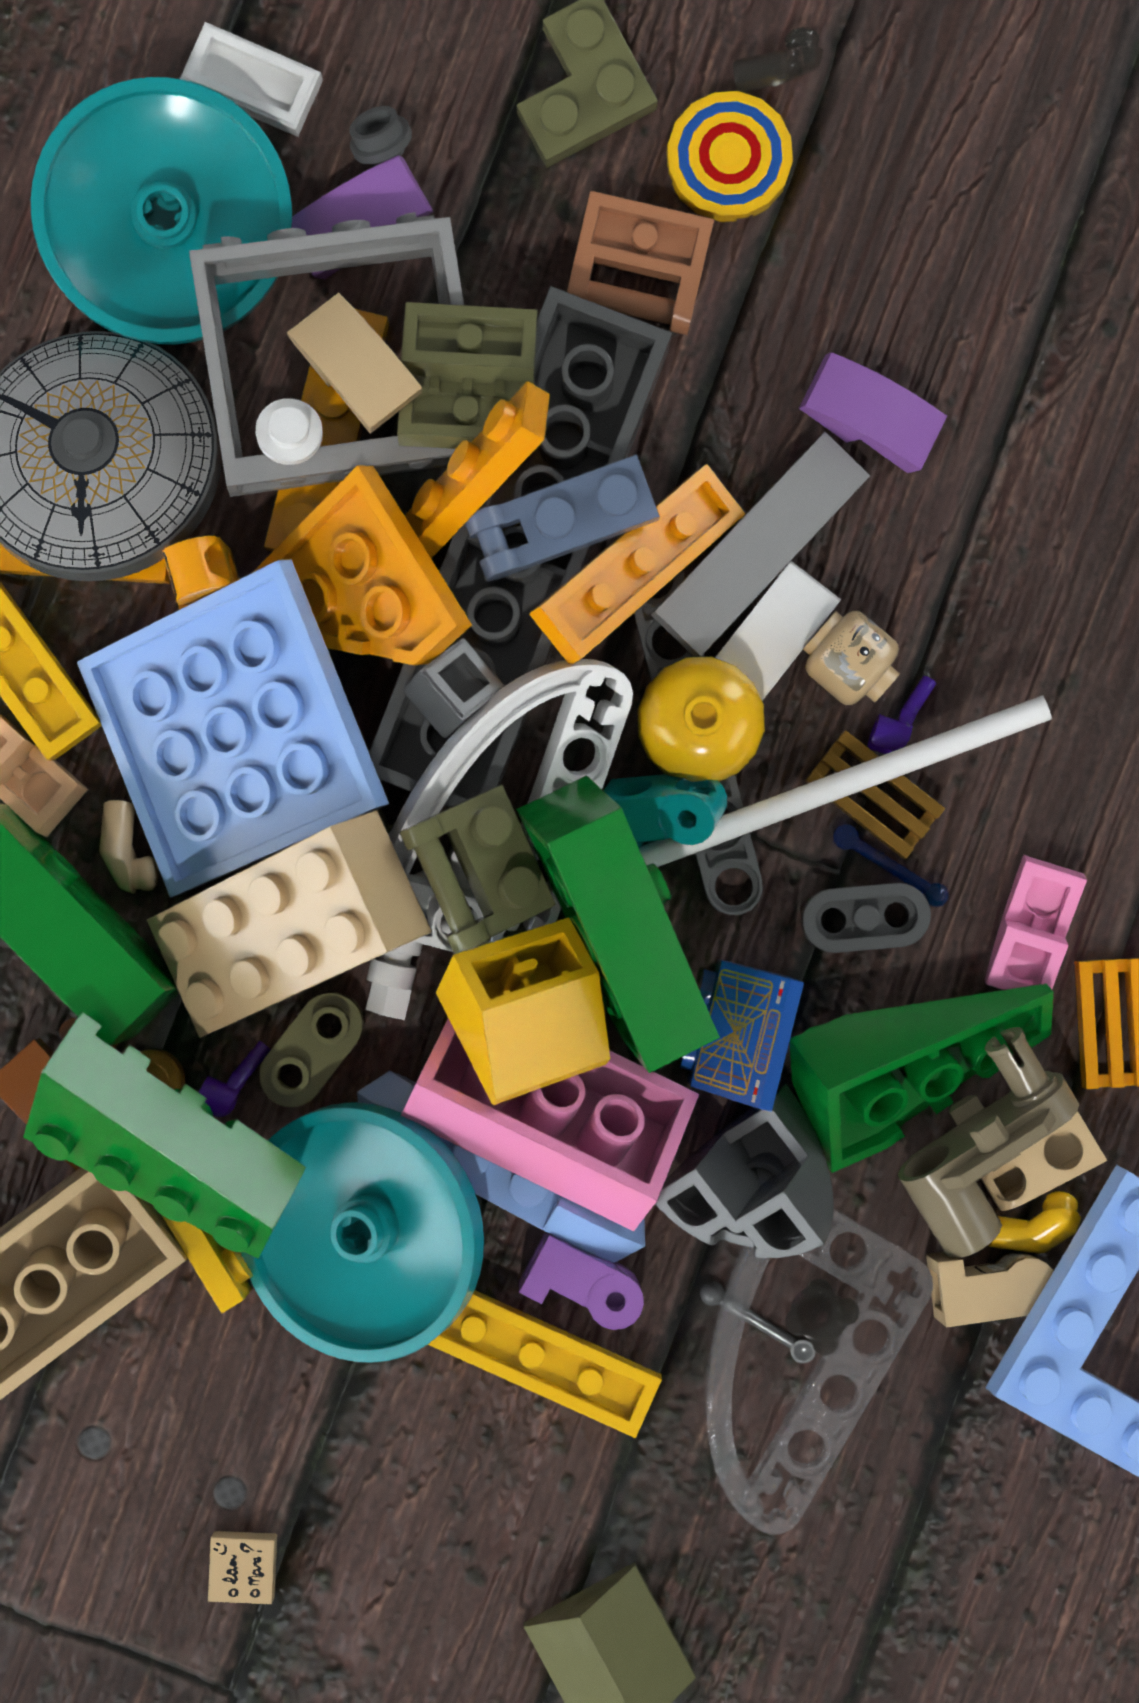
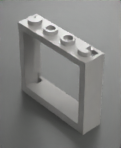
(292, 253)

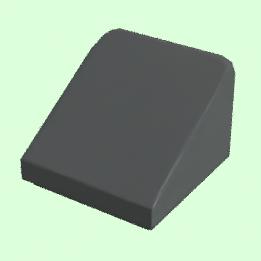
(452, 687)

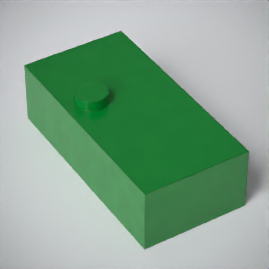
(621, 921)
(76, 937)

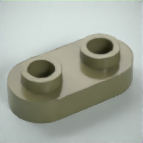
(311, 1050)

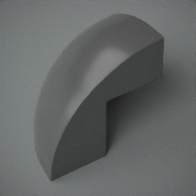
(756, 1184)

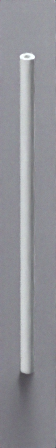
(853, 780)

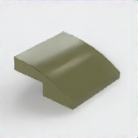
(465, 366)

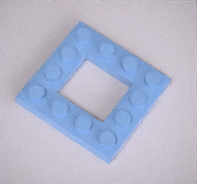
(1045, 1359)

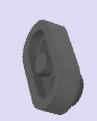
(864, 917)

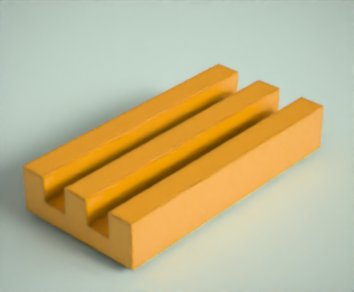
(1087, 1025)

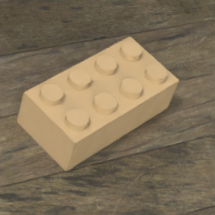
(289, 923)

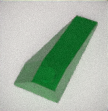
(889, 1064)

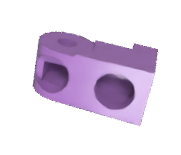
(600, 1285)

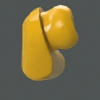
(1043, 1232)

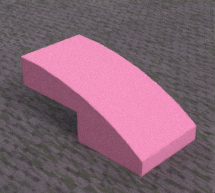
(1035, 925)

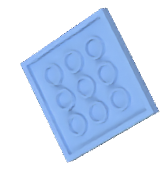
(232, 729)

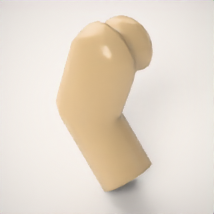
(117, 849)

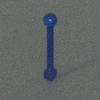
(847, 837)

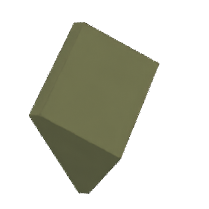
(611, 1644)

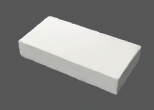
(254, 78)

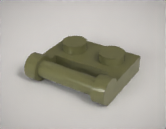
(494, 863)

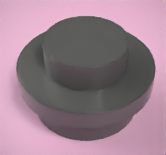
(379, 135)

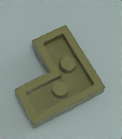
(602, 85)

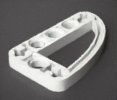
(489, 722)

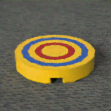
(729, 156)

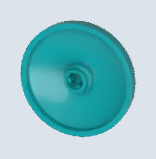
(139, 185)
(374, 1237)

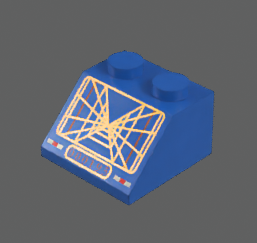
(754, 1023)

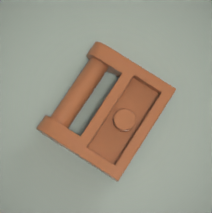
(643, 242)

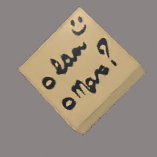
(242, 1567)

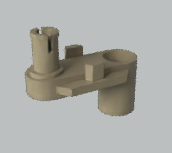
(945, 1172)

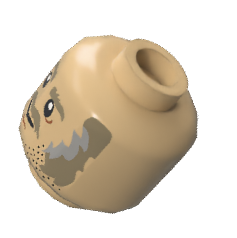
(852, 658)

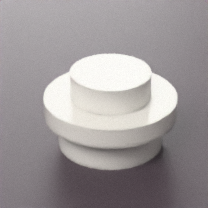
(289, 431)

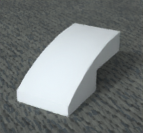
(779, 627)

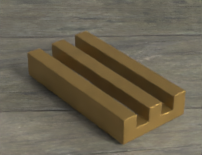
(916, 827)

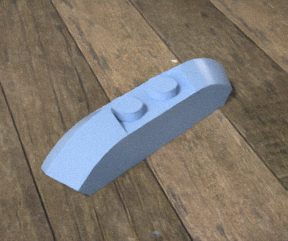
(518, 1195)

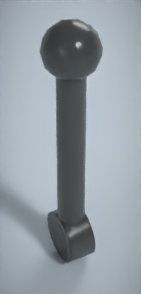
(800, 1348)

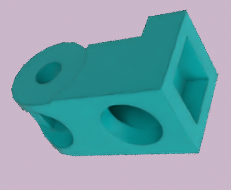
(669, 807)

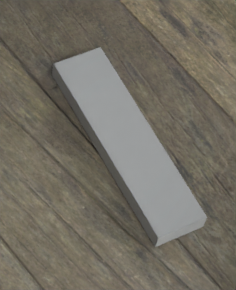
(760, 545)

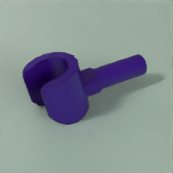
(894, 734)
(224, 1096)

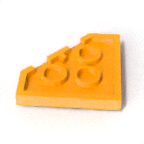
(371, 576)

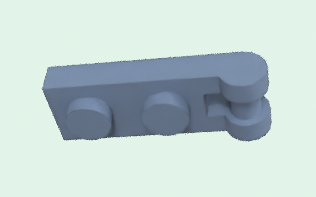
(564, 517)

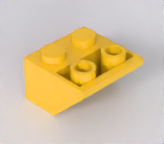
(527, 1010)

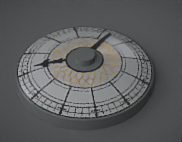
(102, 455)

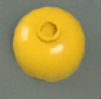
(701, 719)

